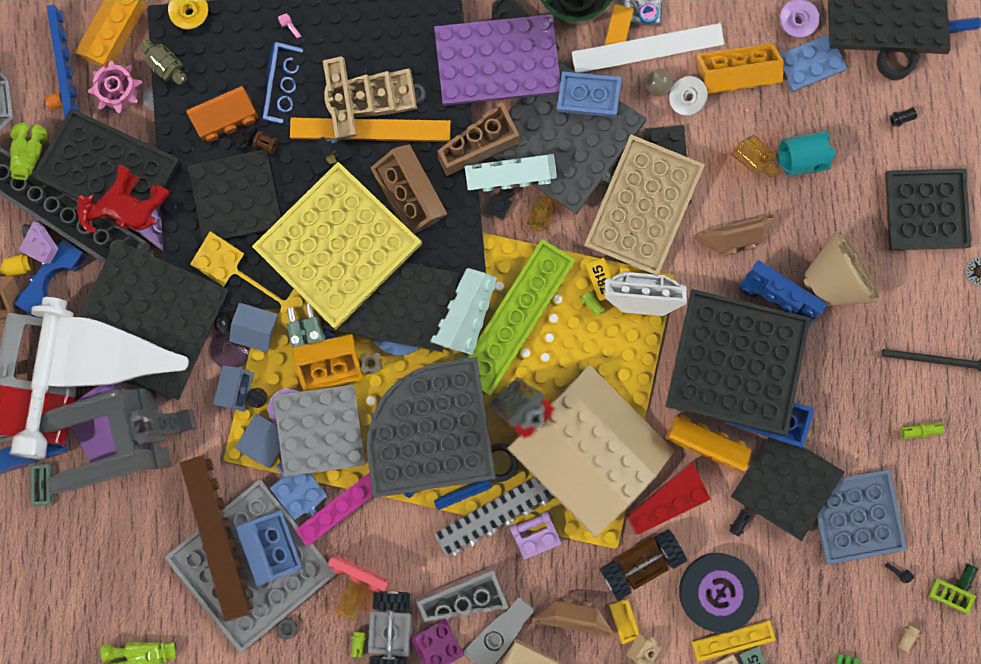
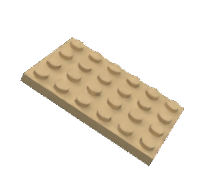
(644, 205)

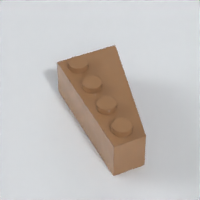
(481, 140)

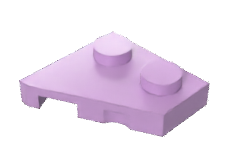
(39, 244)

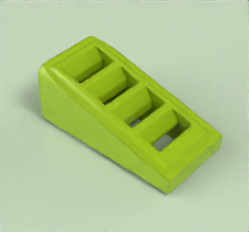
(968, 604)

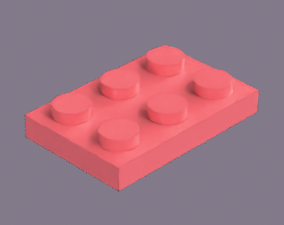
(358, 573)

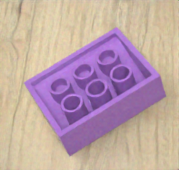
(96, 434)

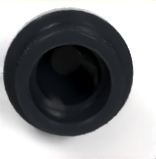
(222, 324)
(257, 397)

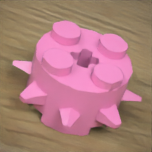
(111, 76)

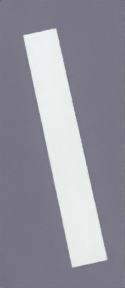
(647, 48)

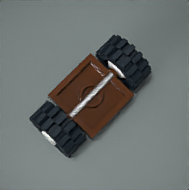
(643, 563)

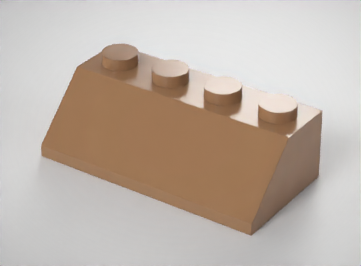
(408, 189)

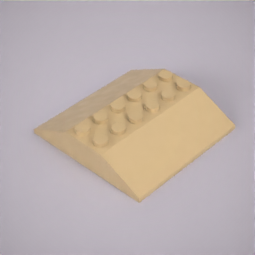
(593, 451)

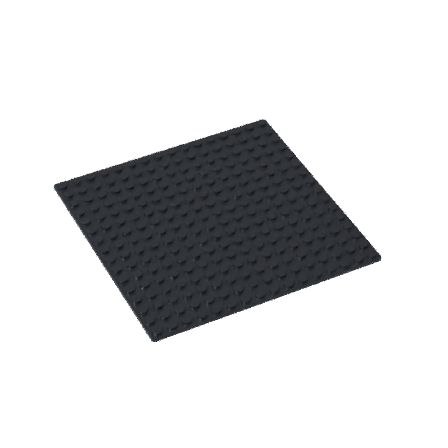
(235, 52)

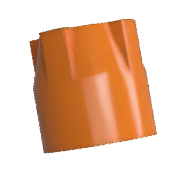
(54, 101)

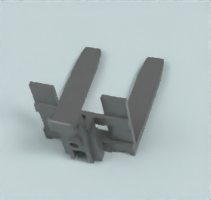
(129, 458)

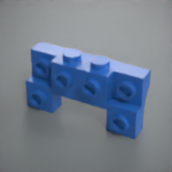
(781, 291)

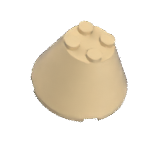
(840, 275)

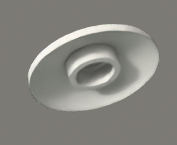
(680, 92)

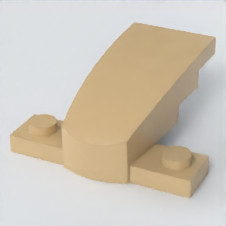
(364, 95)

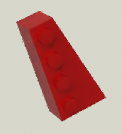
(675, 497)

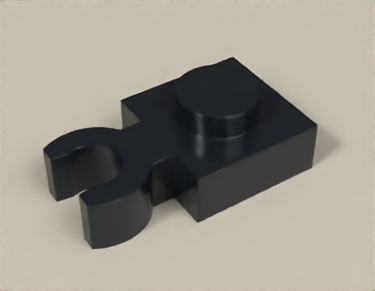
(500, 204)

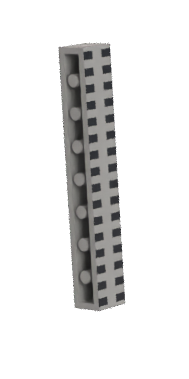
(490, 516)

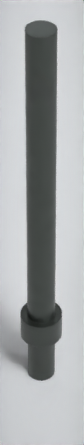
(932, 359)

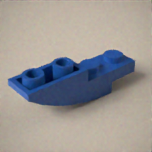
(10, 462)

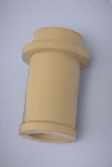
(908, 638)

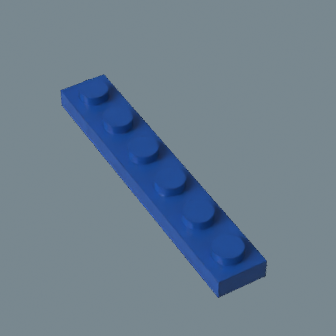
(62, 56)

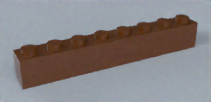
(216, 537)

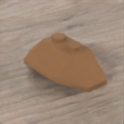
(736, 236)
(573, 616)

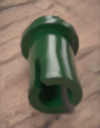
(967, 577)

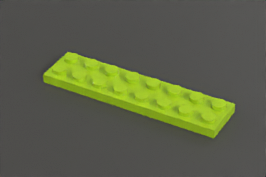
(519, 312)

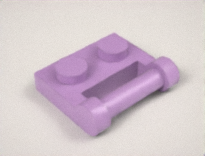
(536, 541)

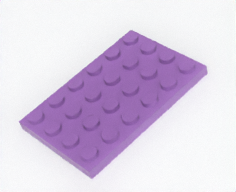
(497, 59)

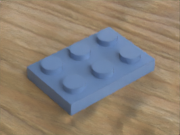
(811, 63)
(589, 94)

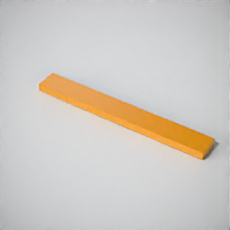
(374, 129)

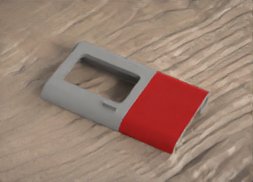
(17, 394)

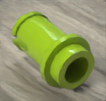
(592, 303)
(358, 643)

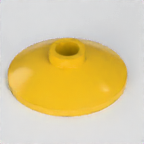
(178, 13)

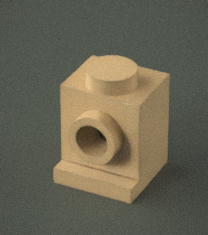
(644, 650)

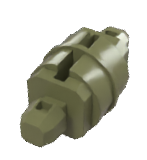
(163, 62)

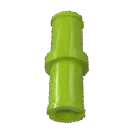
(922, 430)

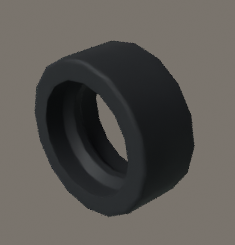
(891, 74)
(515, 462)

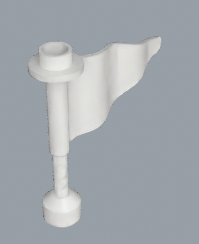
(83, 354)

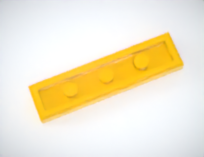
(733, 641)

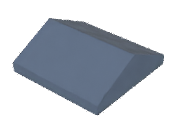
(253, 327)
(260, 441)

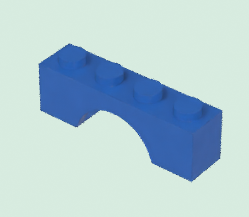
(66, 258)

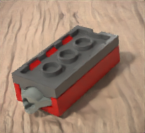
(522, 408)

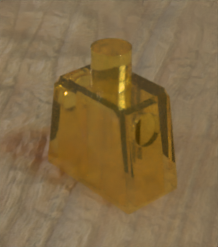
(755, 156)

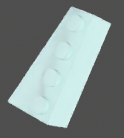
(511, 172)
(466, 312)

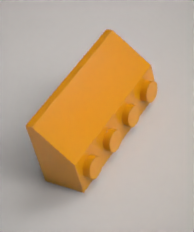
(109, 30)
(740, 68)
(708, 444)

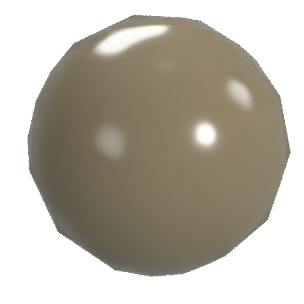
(658, 82)

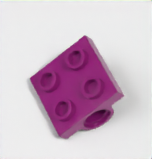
(437, 644)

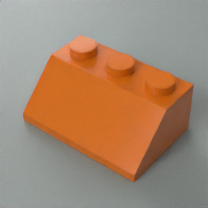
(223, 114)

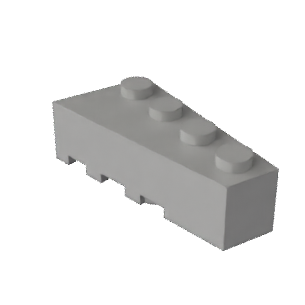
(465, 596)

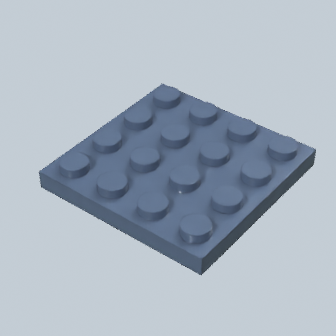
(861, 519)

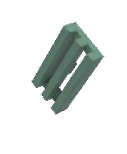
(33, 475)

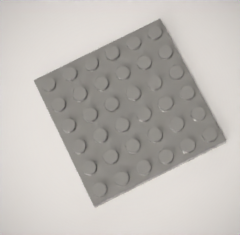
(271, 599)

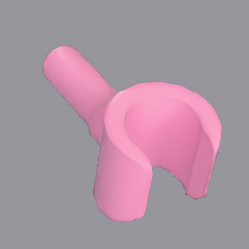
(285, 20)

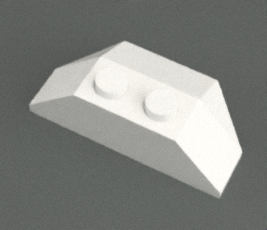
(645, 293)

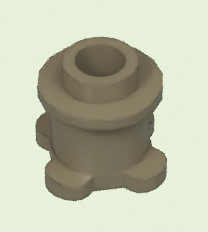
(366, 359)

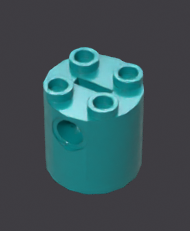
(805, 154)

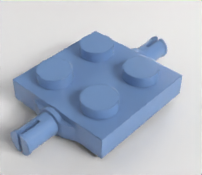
(298, 493)

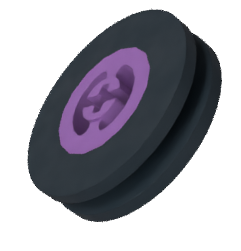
(738, 607)

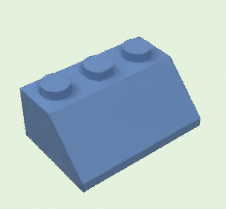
(269, 547)

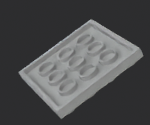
(318, 430)

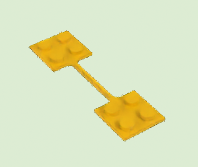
(220, 260)

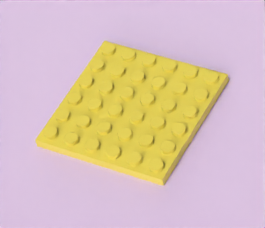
(337, 245)

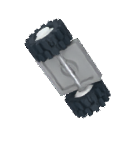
(390, 629)

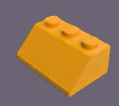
(327, 363)

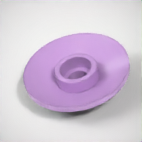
(805, 12)

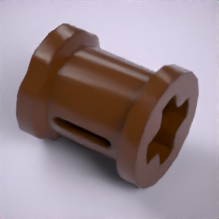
(260, 137)

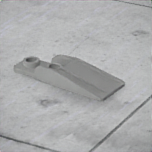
(499, 634)

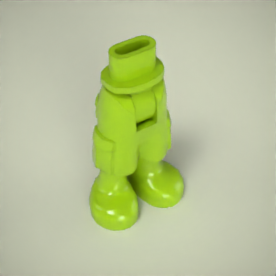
(24, 152)
(139, 653)

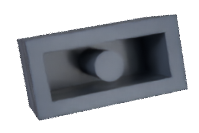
(233, 388)

